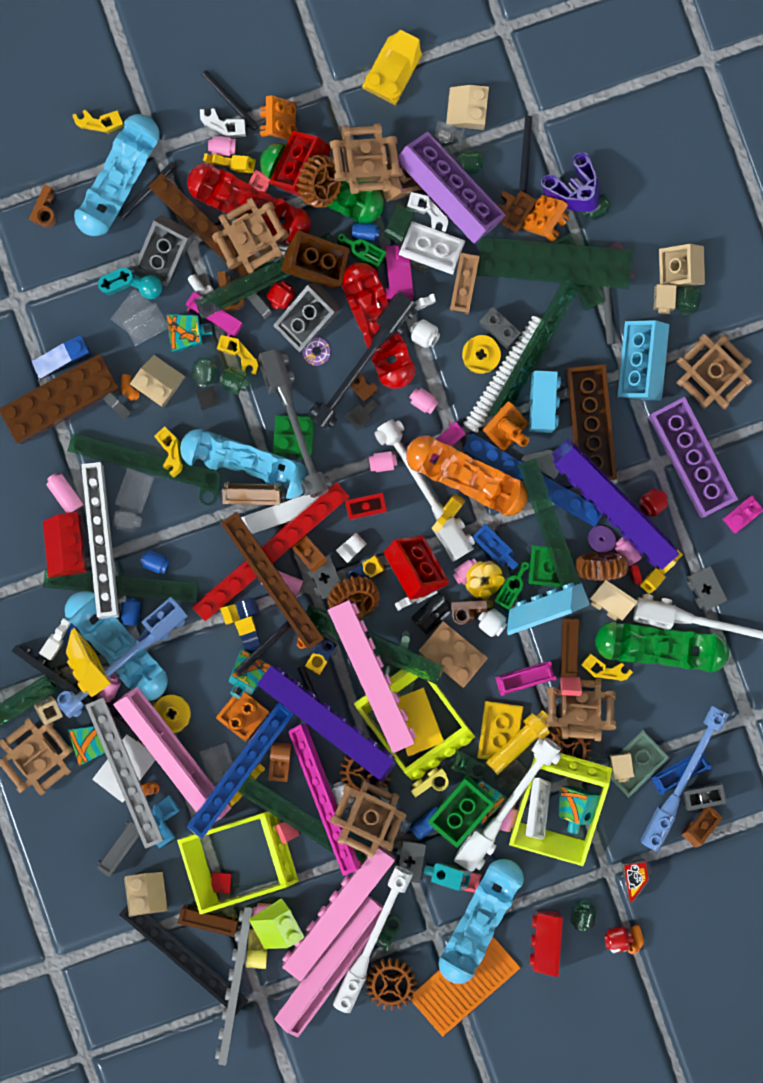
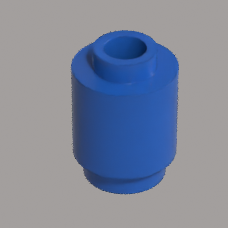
(365, 231)
(155, 562)
(131, 611)

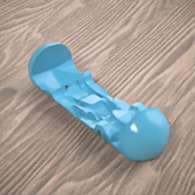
(119, 174)
(224, 452)
(112, 641)
(478, 923)

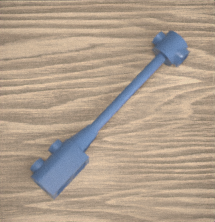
(158, 628)
(665, 816)

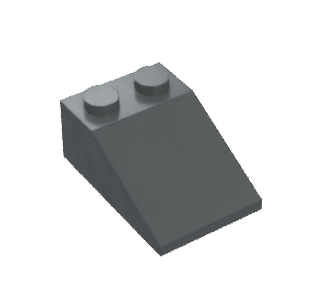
(163, 249)
(307, 316)

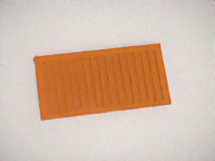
(448, 1002)

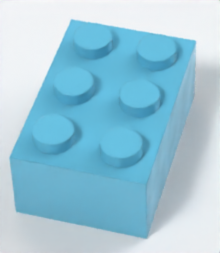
(544, 401)

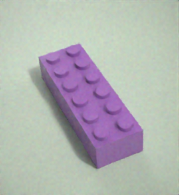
(450, 187)
(692, 457)

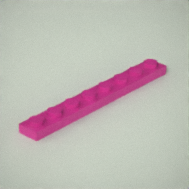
(322, 796)

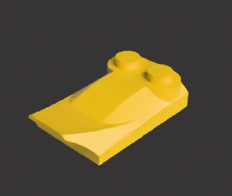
(393, 67)

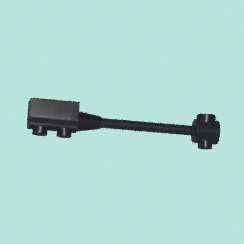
(390, 323)

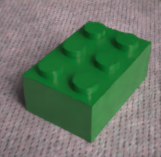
(462, 811)

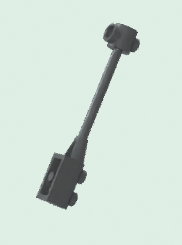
(279, 381)

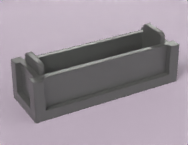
(119, 849)

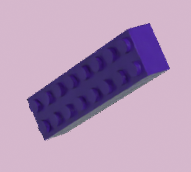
(615, 504)
(323, 720)

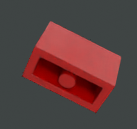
(366, 506)

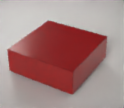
(635, 574)
(221, 882)

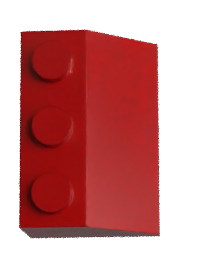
(296, 152)
(64, 545)
(415, 566)
(546, 942)

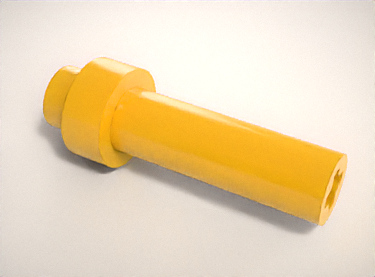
(535, 728)

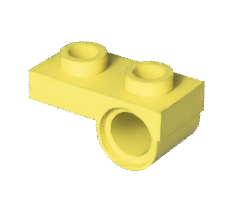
(422, 785)
(256, 952)

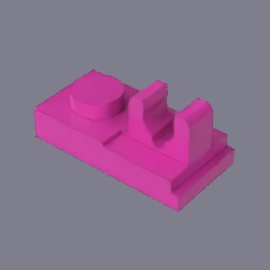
(743, 514)

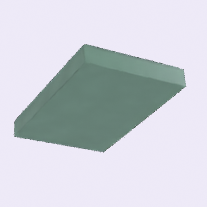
(646, 760)

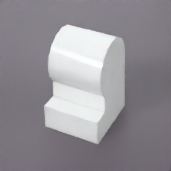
(351, 547)

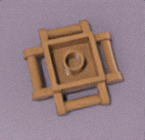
(365, 159)
(250, 236)
(714, 371)
(582, 713)
(35, 756)
(368, 818)

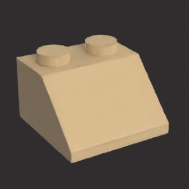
(467, 106)
(682, 265)
(157, 380)
(612, 600)
(145, 893)

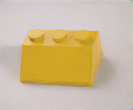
(86, 665)

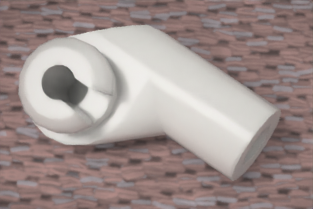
(197, 285)

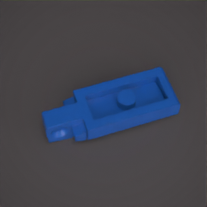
(495, 547)

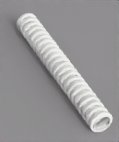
(493, 391)

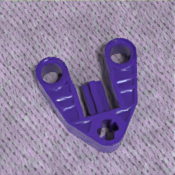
(585, 196)

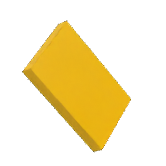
(421, 720)
(498, 726)

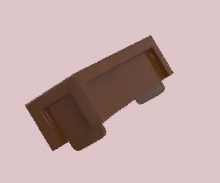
(569, 647)
(208, 921)

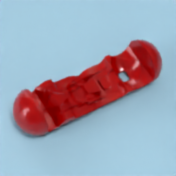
(228, 192)
(367, 301)

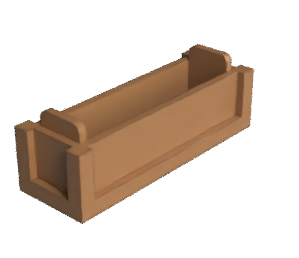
(464, 283)
(252, 494)

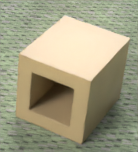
(664, 298)
(48, 710)
(621, 766)

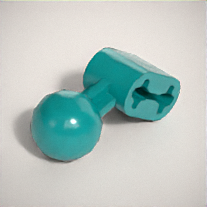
(149, 286)

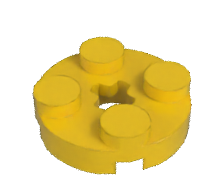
(475, 345)
(490, 586)
(177, 704)

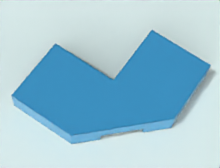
(163, 811)

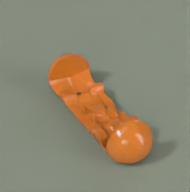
(468, 475)

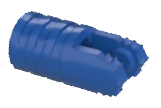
(421, 827)

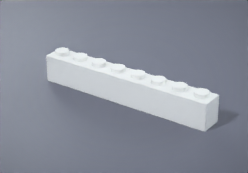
(100, 540)

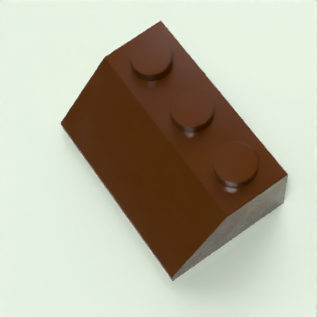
(315, 260)

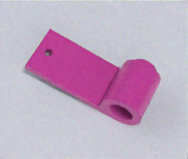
(398, 273)

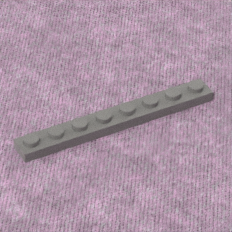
(124, 772)
(232, 993)

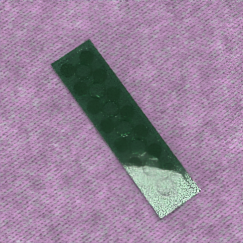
(554, 262)

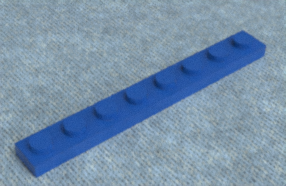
(558, 494)
(239, 770)

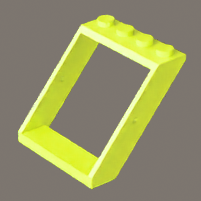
(437, 754)
(557, 844)
(199, 871)

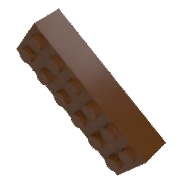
(59, 399)
(591, 416)

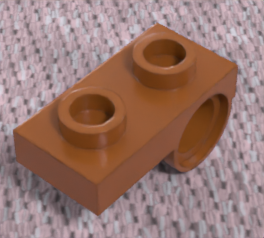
(279, 761)

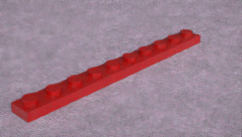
(274, 548)

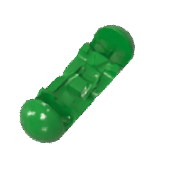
(362, 207)
(666, 647)

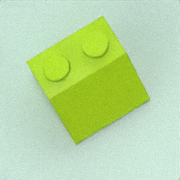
(276, 926)

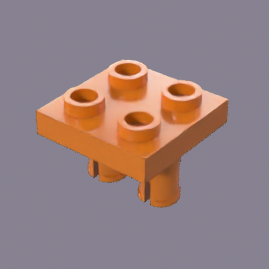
(279, 116)
(545, 216)
(507, 427)
(242, 715)

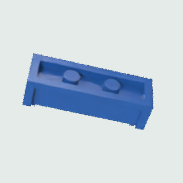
(671, 776)

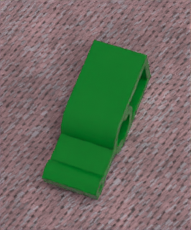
(372, 255)
(513, 592)

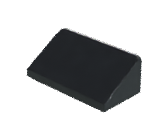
(432, 613)

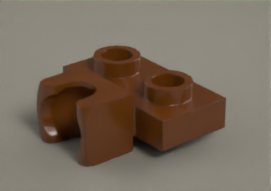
(516, 210)

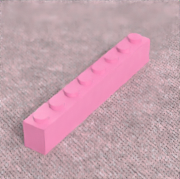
(371, 676)
(166, 748)
(337, 913)
(329, 968)

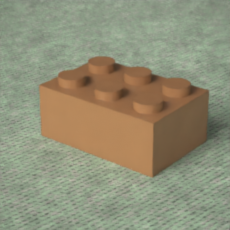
(454, 652)

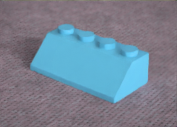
(643, 360)
(546, 608)

